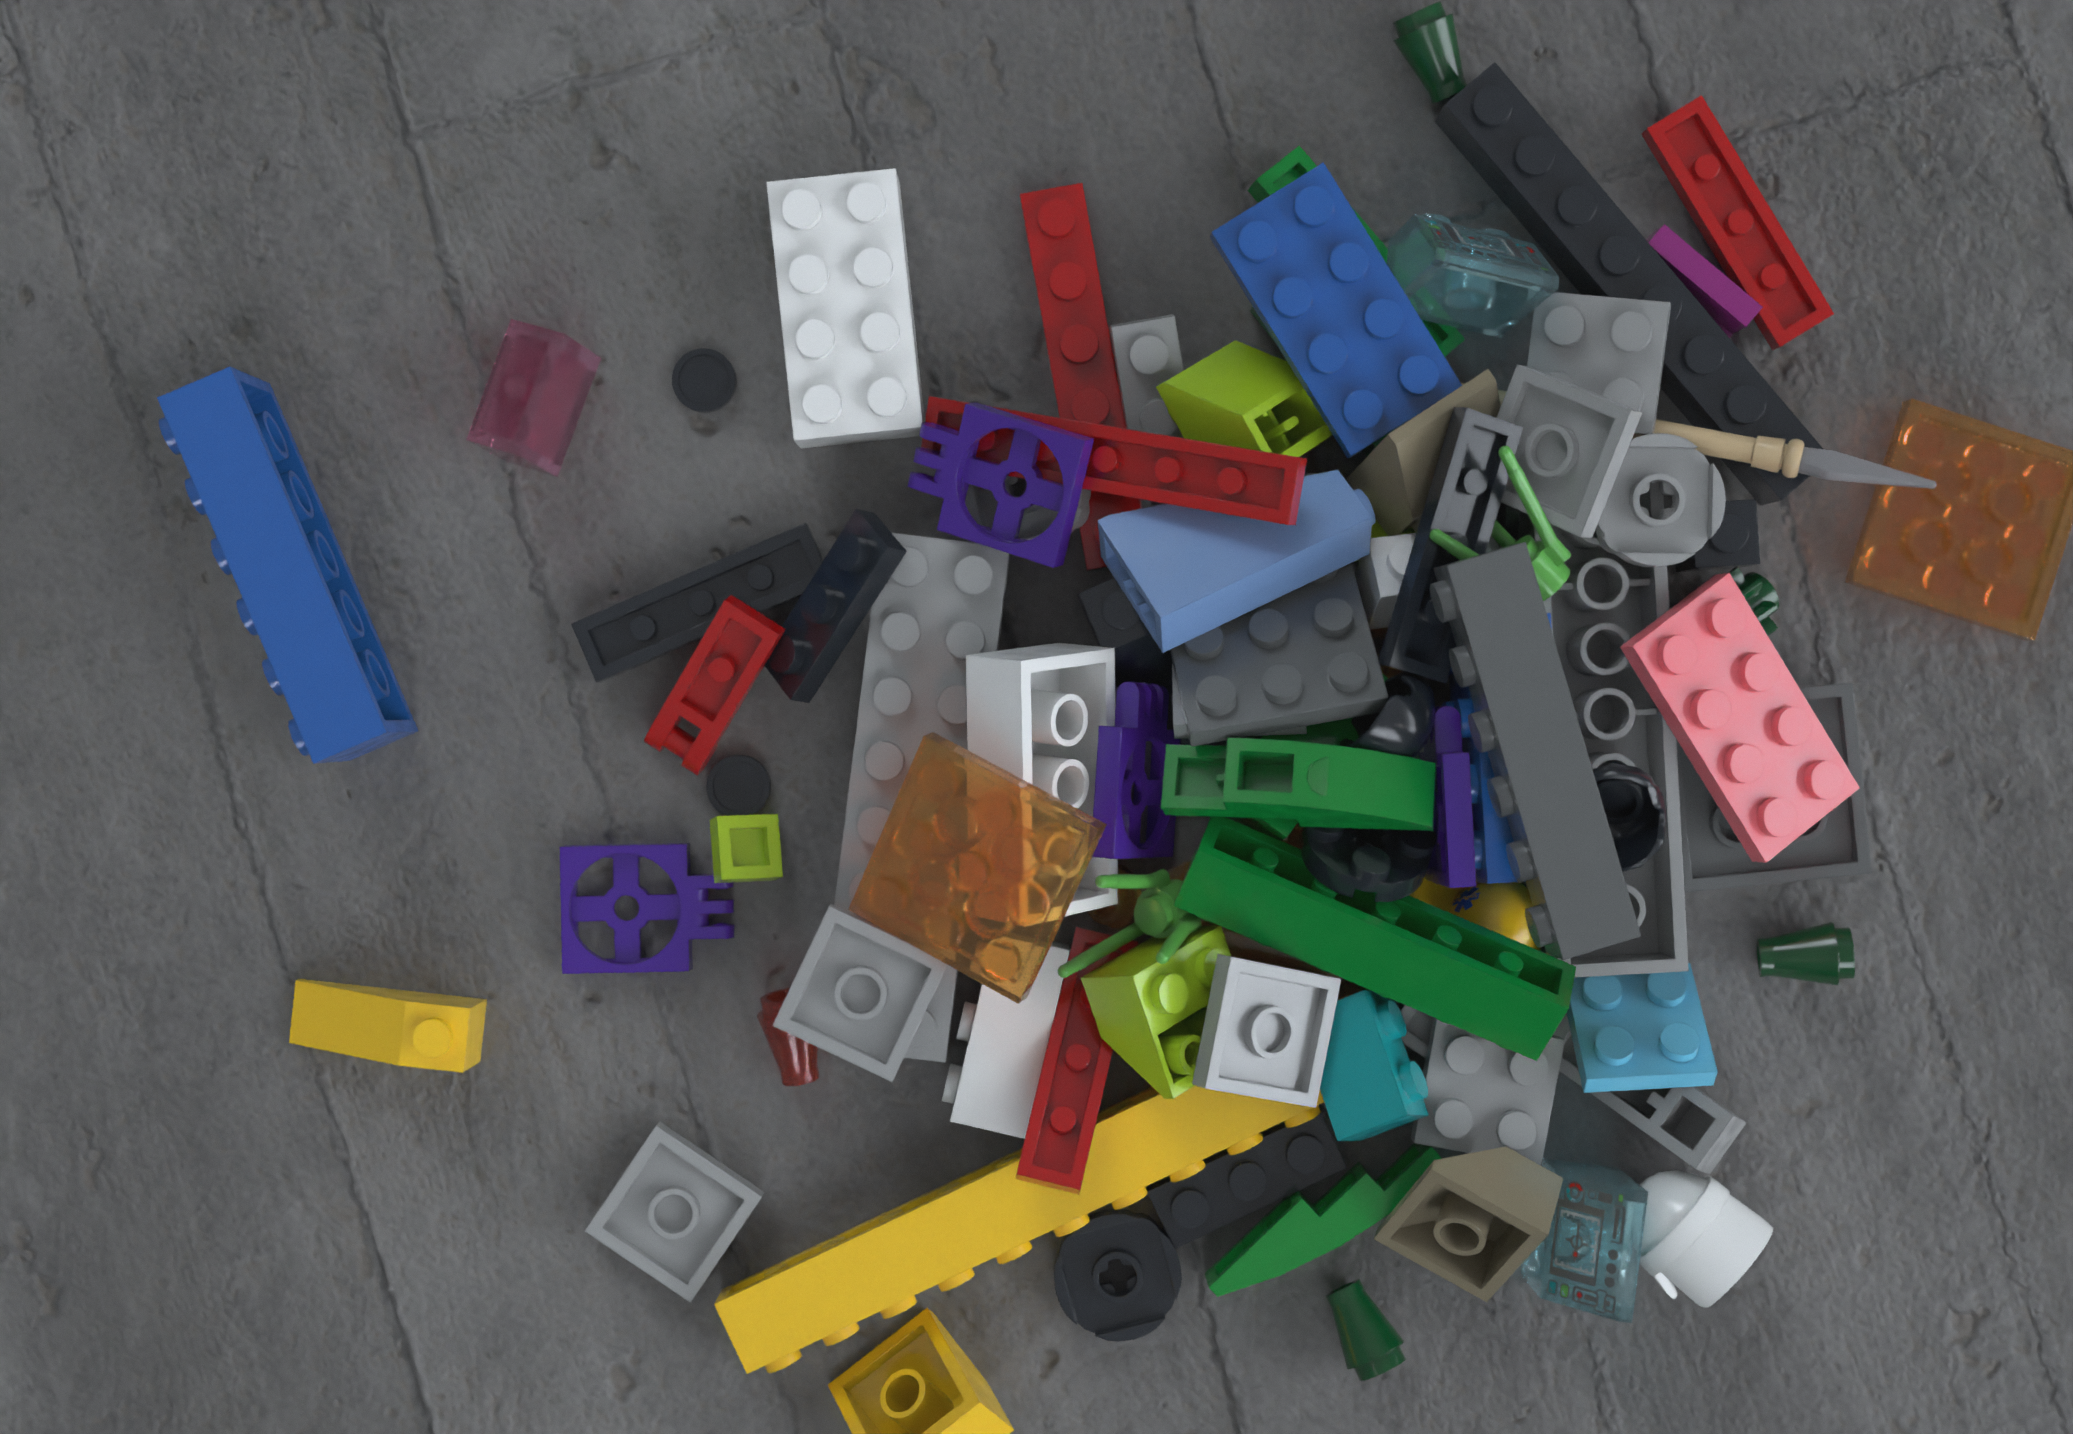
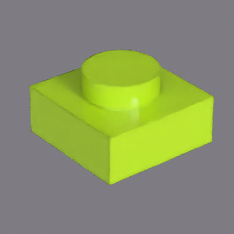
(746, 848)

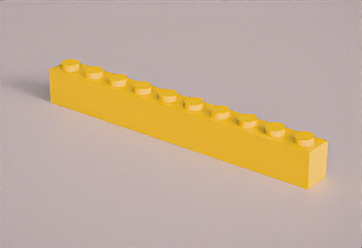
(981, 1219)

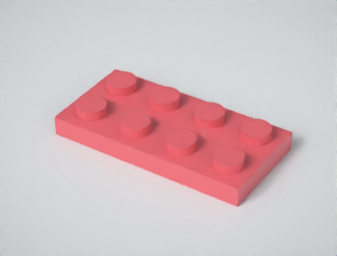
(1740, 717)

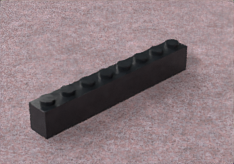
(1611, 258)

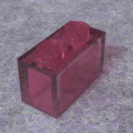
(534, 397)

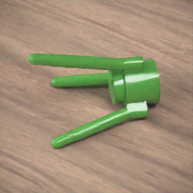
(1546, 555)
(1152, 915)

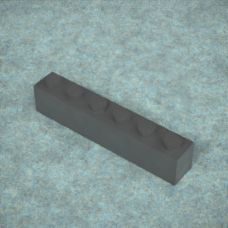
(1535, 752)

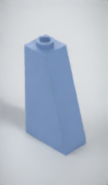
(1205, 568)

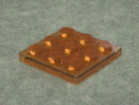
(1979, 540)
(976, 867)

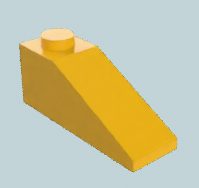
(389, 1024)

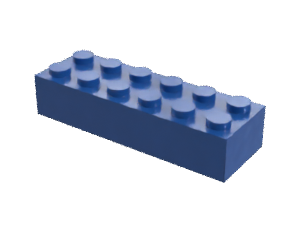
(285, 566)

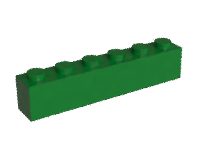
(1392, 947)

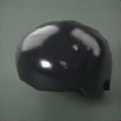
(1404, 721)
(1633, 811)

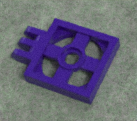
(958, 467)
(1139, 718)
(1454, 852)
(689, 907)

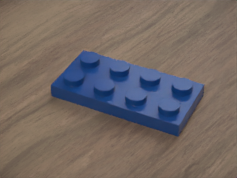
(1335, 310)

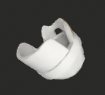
(1698, 1236)

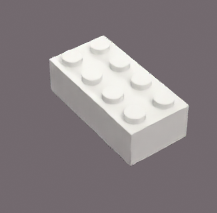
(846, 308)
(1040, 720)

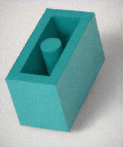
(1367, 1070)

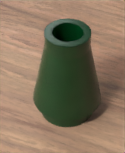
(1432, 50)
(1809, 954)
(1364, 1332)

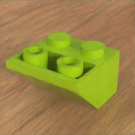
(1244, 402)
(1157, 1010)

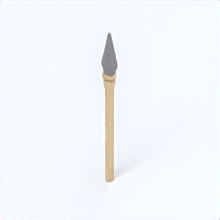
(1791, 458)

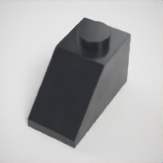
(1120, 627)

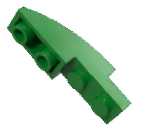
(1301, 782)

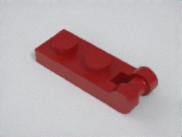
(715, 683)

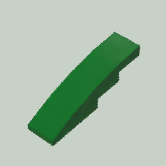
(1302, 1231)

